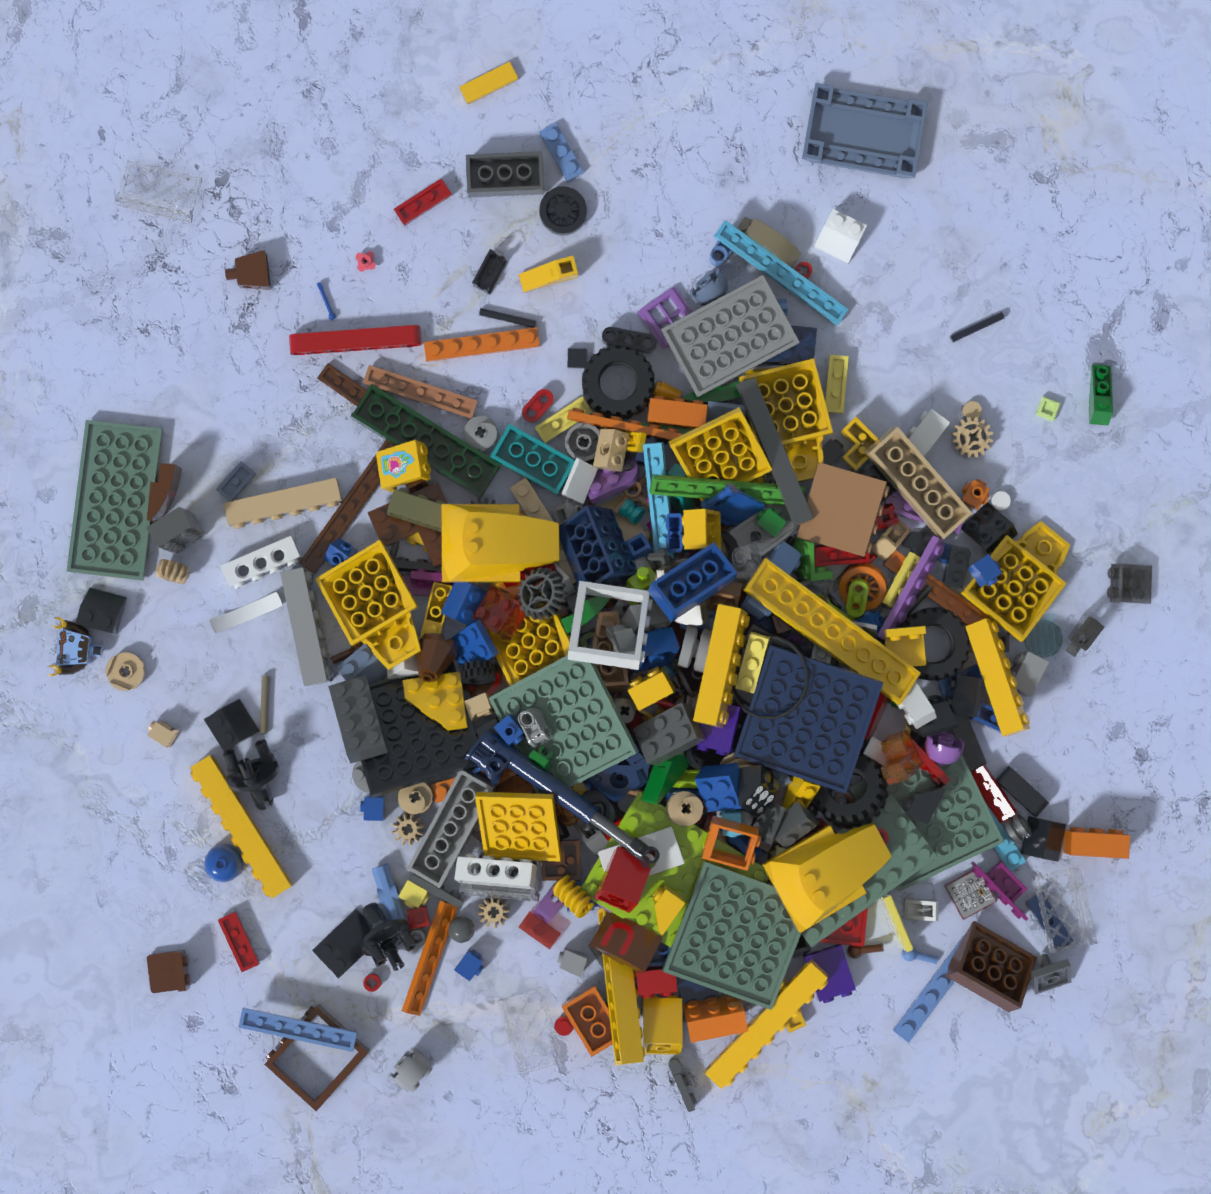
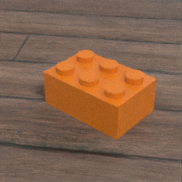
(676, 412)
(1096, 842)
(715, 1017)
(590, 1019)

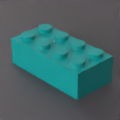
(533, 459)

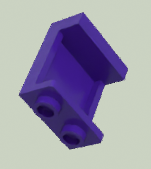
(721, 738)
(839, 979)

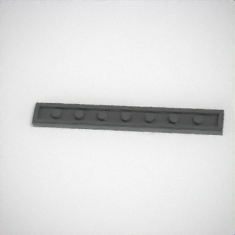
(774, 451)

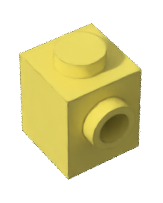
(413, 895)

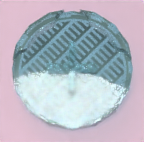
(1044, 639)

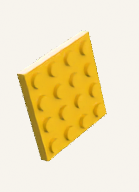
(518, 826)

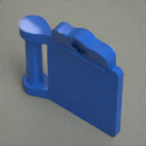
(734, 508)

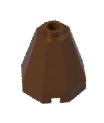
(435, 656)

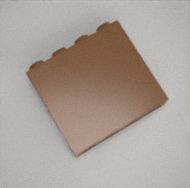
(843, 509)

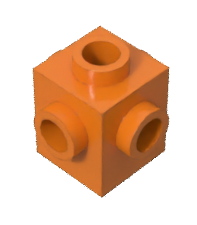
(970, 498)

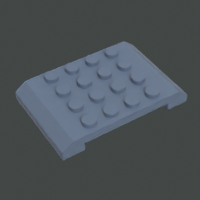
(864, 131)

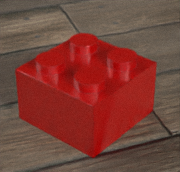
(655, 982)

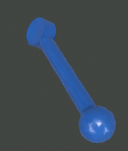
(332, 316)

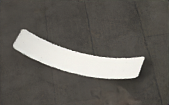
(245, 613)

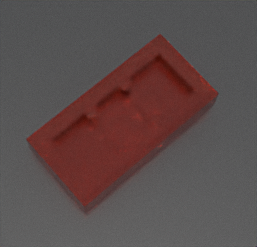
(539, 930)

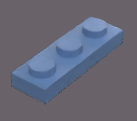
(561, 152)

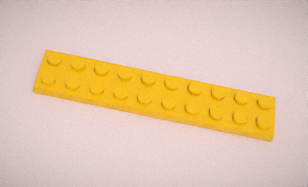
(831, 630)

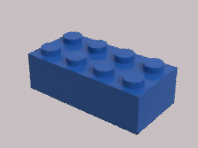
(692, 582)

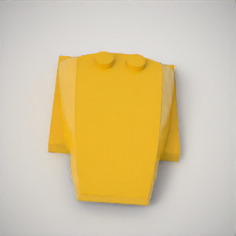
(797, 411)
(722, 450)
(494, 542)
(1027, 580)
(373, 604)
(531, 647)
(826, 872)

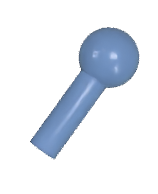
(913, 954)

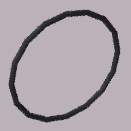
(803, 692)

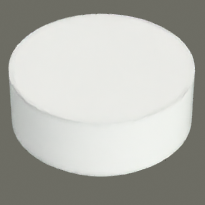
(1000, 500)

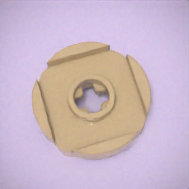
(116, 677)

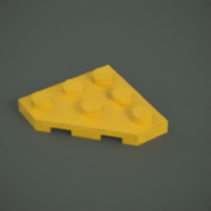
(439, 699)

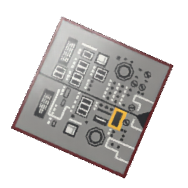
(970, 894)

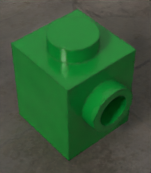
(770, 521)

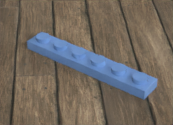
(925, 1001)
(297, 1029)

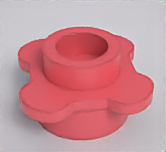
(370, 262)

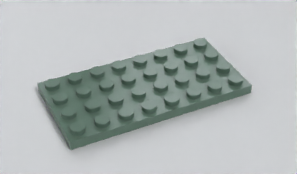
(113, 500)
(909, 855)

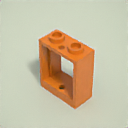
(727, 858)

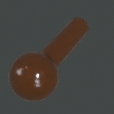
(345, 654)
(856, 951)

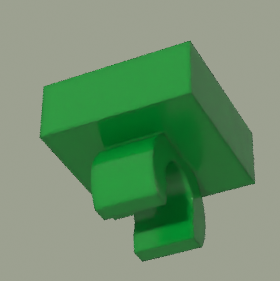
(540, 759)

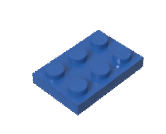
(474, 644)

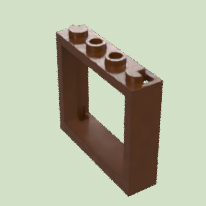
(285, 1042)

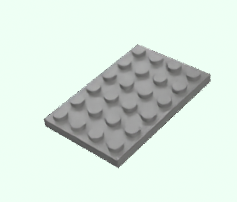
(730, 336)

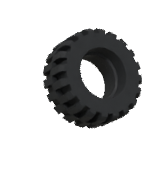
(618, 356)
(958, 636)
(864, 808)

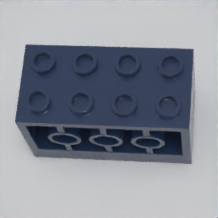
(596, 547)

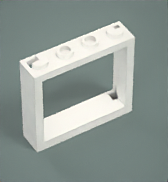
(607, 657)

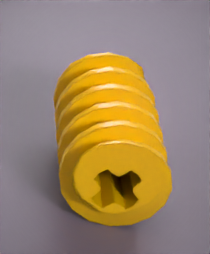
(572, 898)

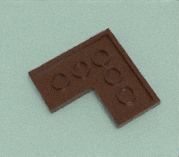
(393, 530)

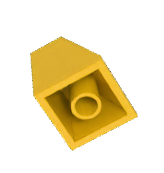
(662, 1025)

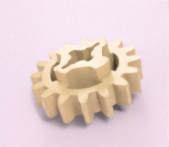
(977, 429)

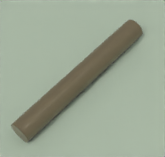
(264, 704)

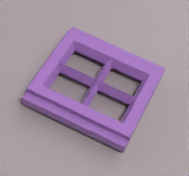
(651, 323)

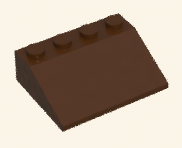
(992, 967)

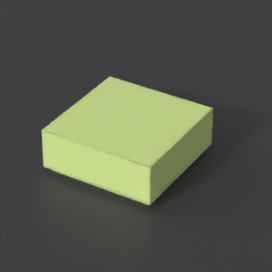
(1047, 408)

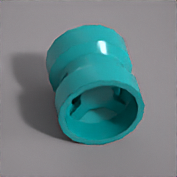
(631, 511)

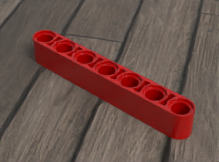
(355, 340)

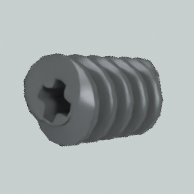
(626, 708)

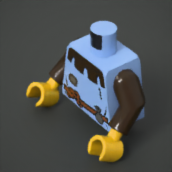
(74, 648)

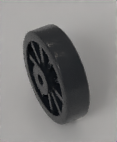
(563, 211)

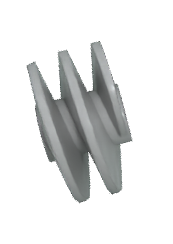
(472, 428)

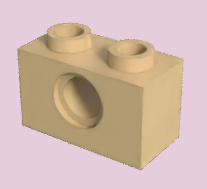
(611, 450)

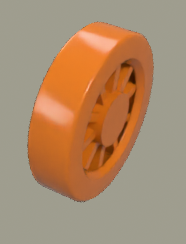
(869, 570)

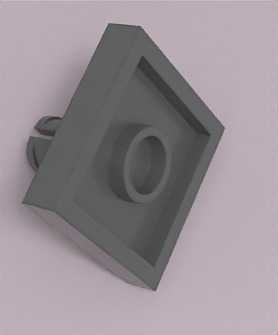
(1050, 975)

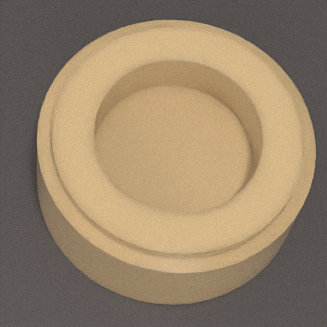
(971, 409)

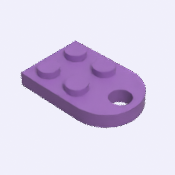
(609, 483)

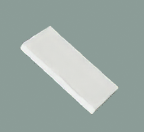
(663, 840)

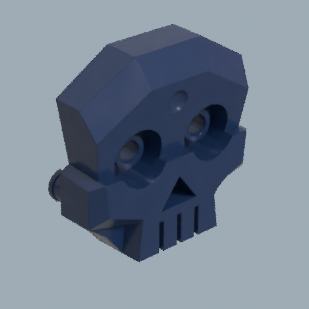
(634, 772)

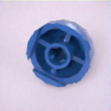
(223, 863)

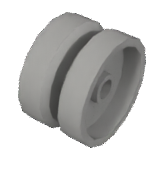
(695, 648)

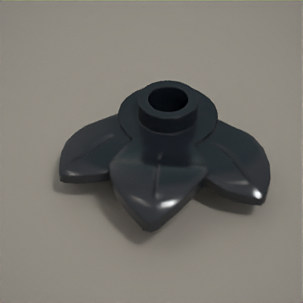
(916, 541)

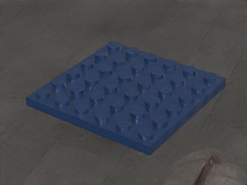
(822, 733)

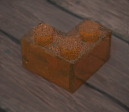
(902, 757)

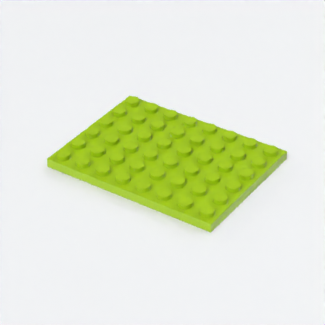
(647, 818)

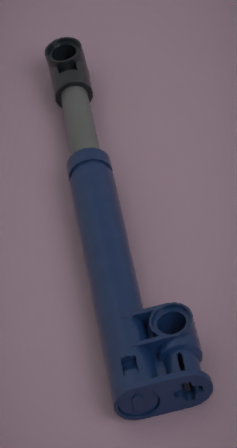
(494, 751)

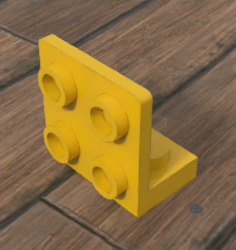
(907, 644)

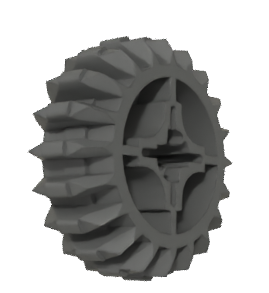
(551, 589)

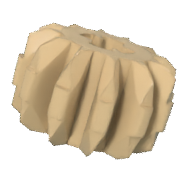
(172, 571)
(410, 835)
(499, 915)

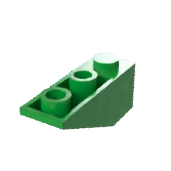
(1100, 395)
(663, 778)

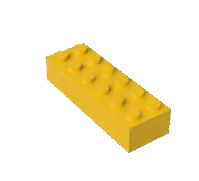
(721, 666)

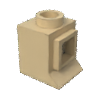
(479, 707)
(163, 733)

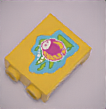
(403, 465)

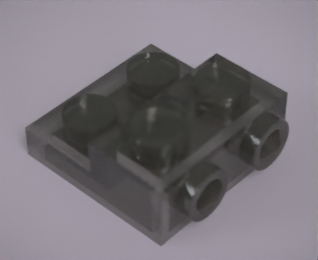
(1130, 583)

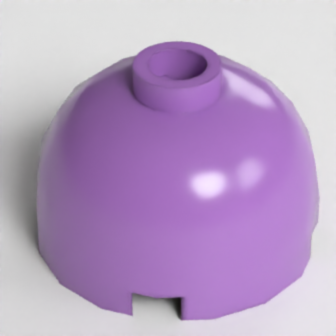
(944, 748)

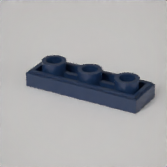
(1033, 905)

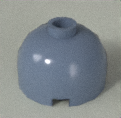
(710, 288)

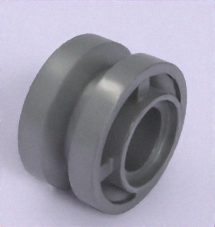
(1017, 828)

